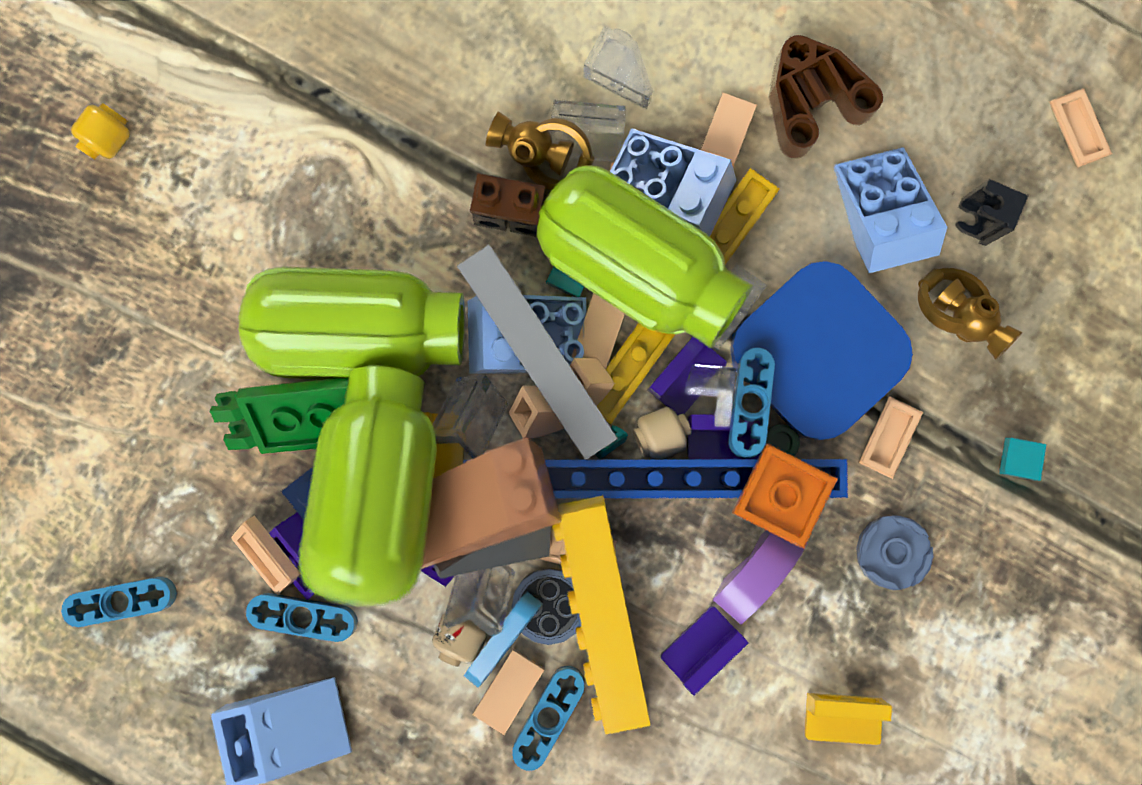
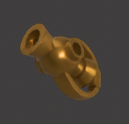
(532, 145)
(973, 317)

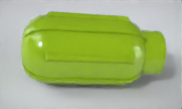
(639, 256)
(347, 319)
(370, 492)

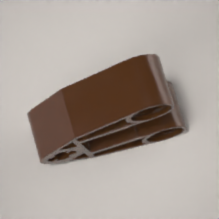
(821, 77)

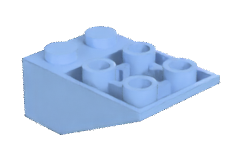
(677, 177)
(889, 210)
(493, 355)
(281, 733)

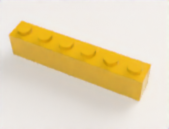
(603, 615)

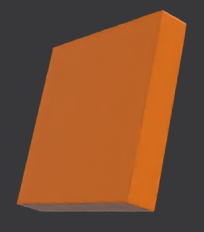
(784, 495)

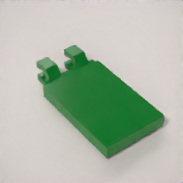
(279, 415)

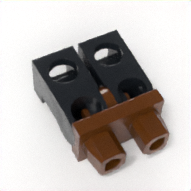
(503, 199)

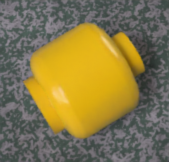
(100, 131)

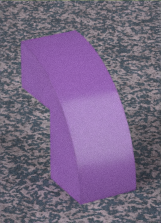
(757, 576)

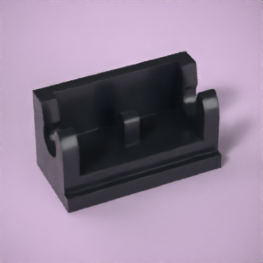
(995, 211)

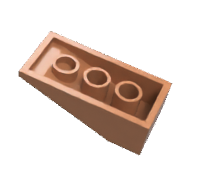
(489, 502)

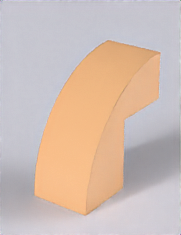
(534, 415)

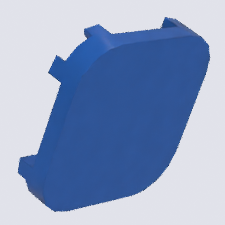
(829, 347)

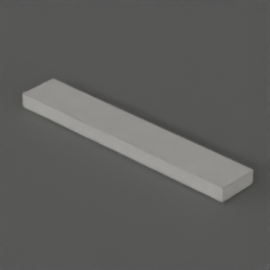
(537, 352)

